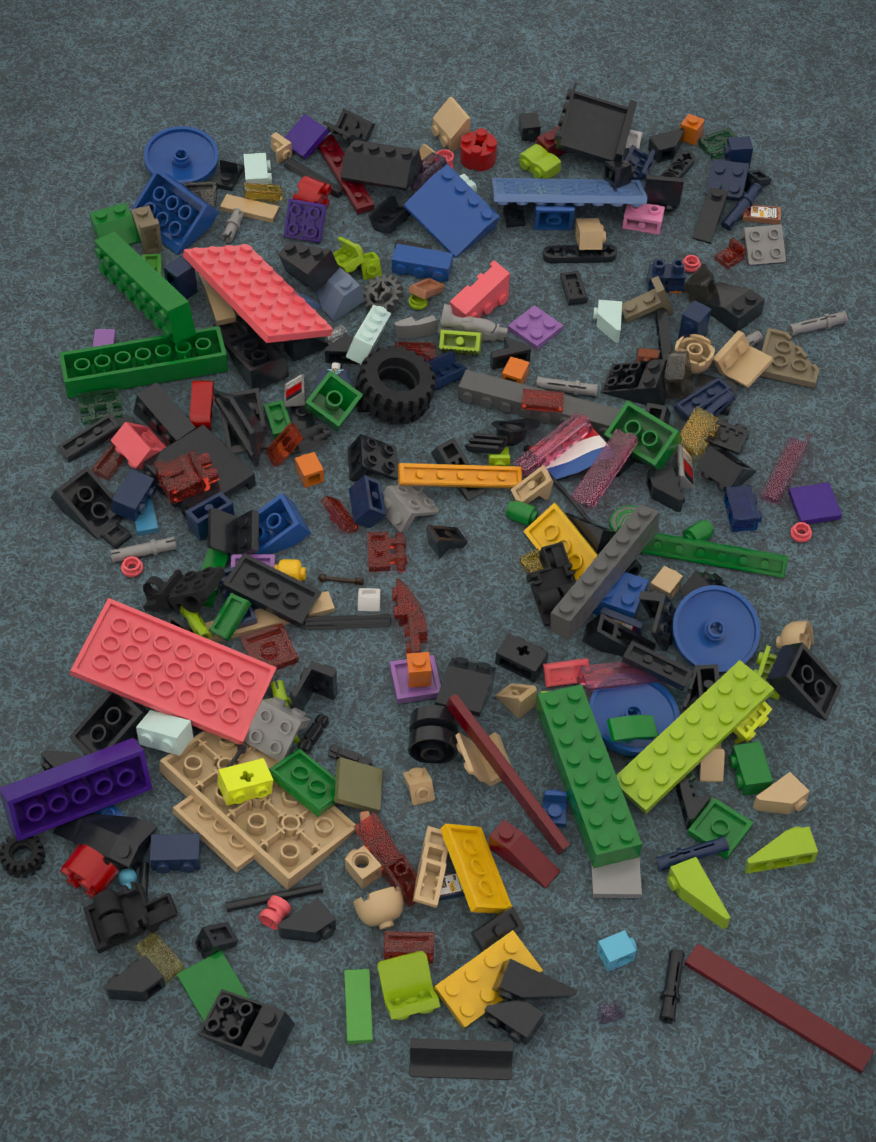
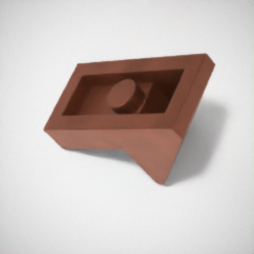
(646, 354)

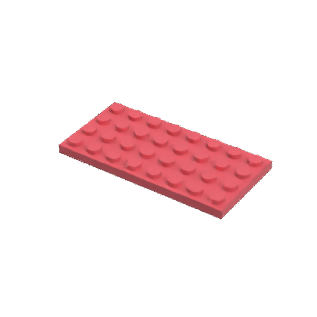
(257, 293)
(173, 671)

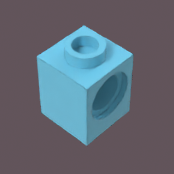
(616, 950)

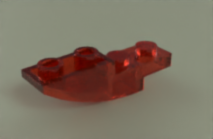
(410, 616)
(395, 865)

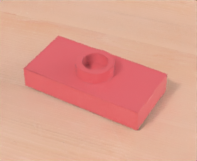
(563, 672)

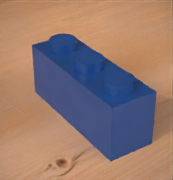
(422, 262)

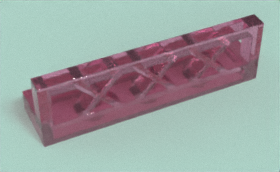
(554, 444)

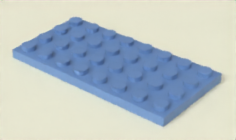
(566, 191)

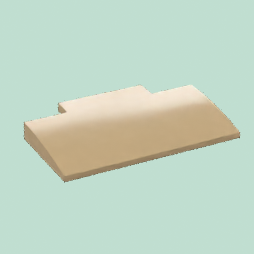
(266, 829)

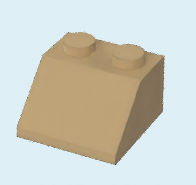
(450, 124)

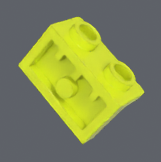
(758, 718)

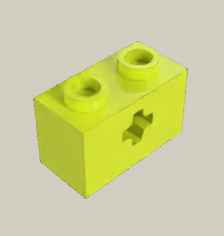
(245, 781)

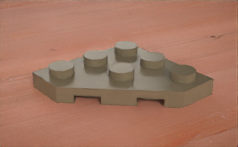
(789, 360)

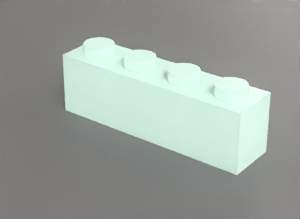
(368, 334)

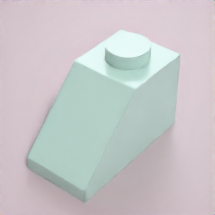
(609, 318)

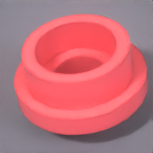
(691, 263)
(803, 528)
(132, 562)

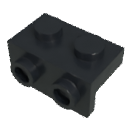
(388, 215)

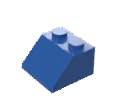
(553, 216)

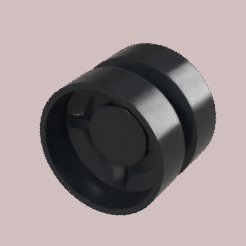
(432, 734)

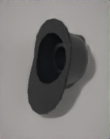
(515, 429)

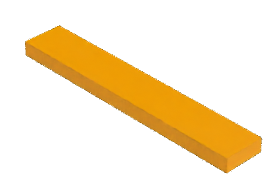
(458, 475)

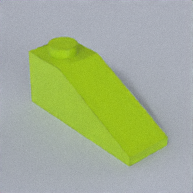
(789, 849)
(696, 889)

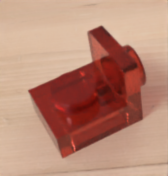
(731, 255)

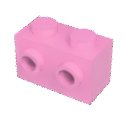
(644, 218)

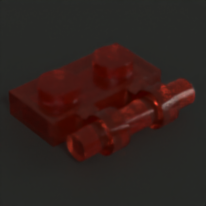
(379, 551)

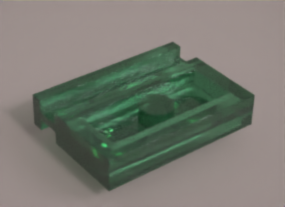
(714, 143)

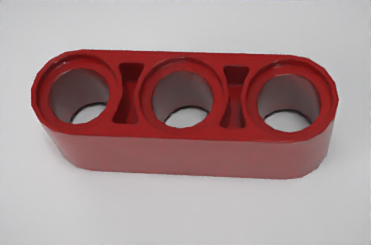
(201, 403)

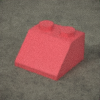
(137, 443)

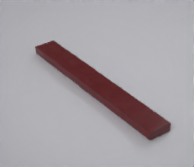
(507, 774)
(779, 1008)

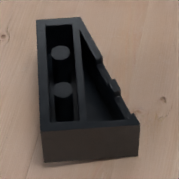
(308, 264)

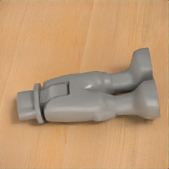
(487, 328)

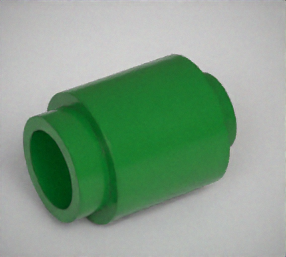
(521, 512)
(700, 530)

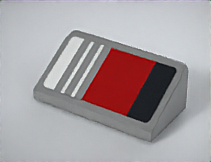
(294, 392)
(684, 468)

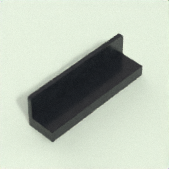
(461, 1059)

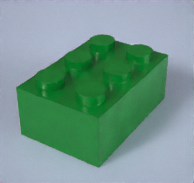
(654, 436)

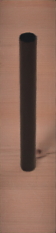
(263, 899)

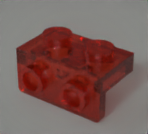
(404, 942)

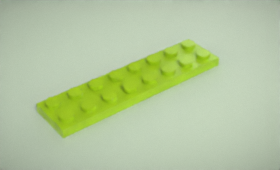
(693, 736)

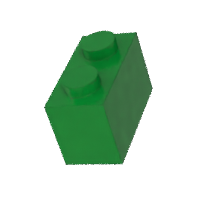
(750, 768)

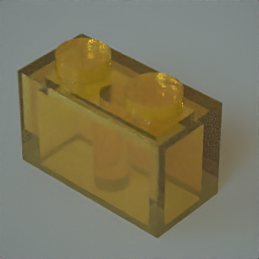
(697, 431)

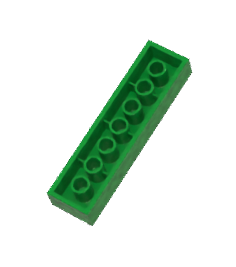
(144, 287)
(143, 362)
(588, 776)

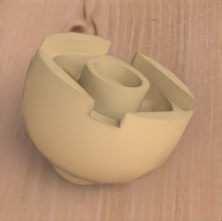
(700, 351)
(795, 633)
(380, 907)

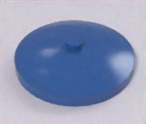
(182, 153)
(715, 627)
(629, 701)

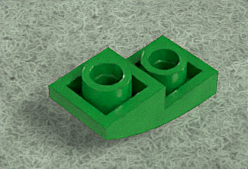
(632, 727)

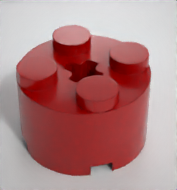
(478, 150)
(313, 191)
(89, 870)

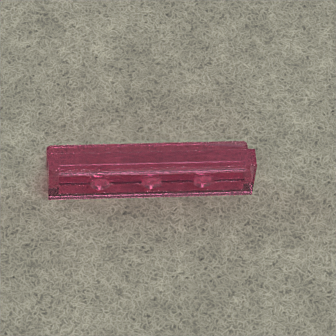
(604, 468)
(785, 470)
(612, 675)

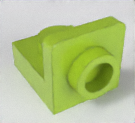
(371, 266)
(499, 459)

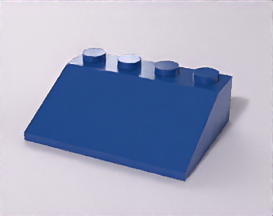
(179, 211)
(452, 211)

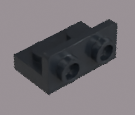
(729, 436)

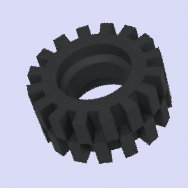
(22, 867)

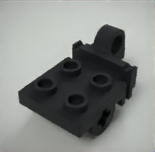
(552, 581)
(188, 589)
(123, 914)

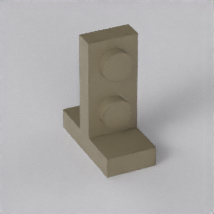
(148, 230)
(647, 302)

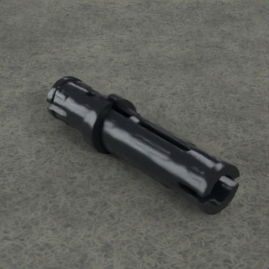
(670, 996)

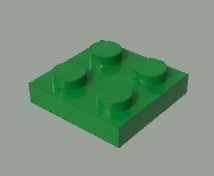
(718, 821)

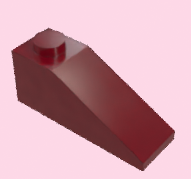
(522, 854)

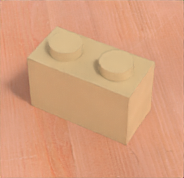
(590, 234)

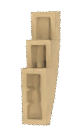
(220, 309)
(431, 868)

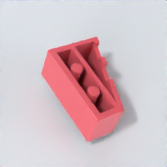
(484, 294)

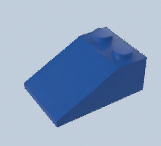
(280, 526)

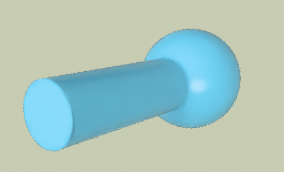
(126, 876)

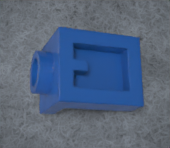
(555, 806)

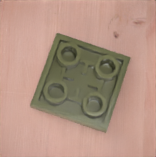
(358, 785)

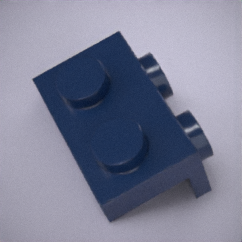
(639, 161)
(446, 369)

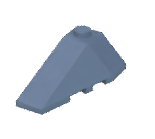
(340, 295)

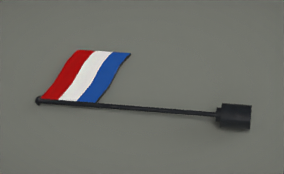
(575, 461)

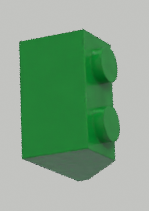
(117, 219)
(333, 401)

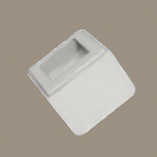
(369, 599)

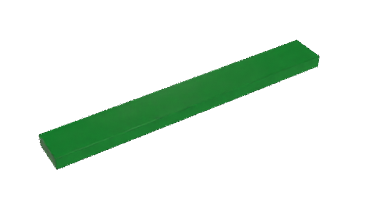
(716, 554)

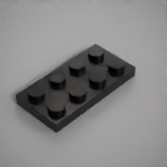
(272, 590)

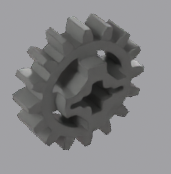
(382, 292)

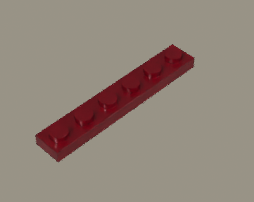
(354, 191)

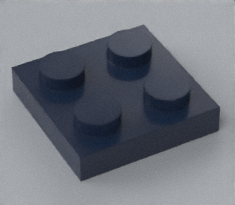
(728, 177)

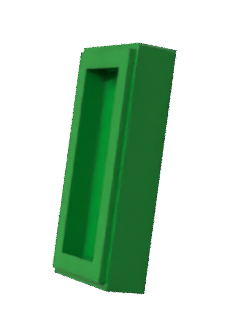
(229, 617)

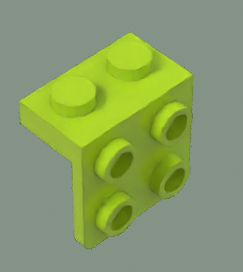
(407, 985)

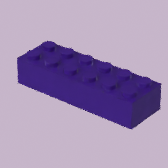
(75, 789)

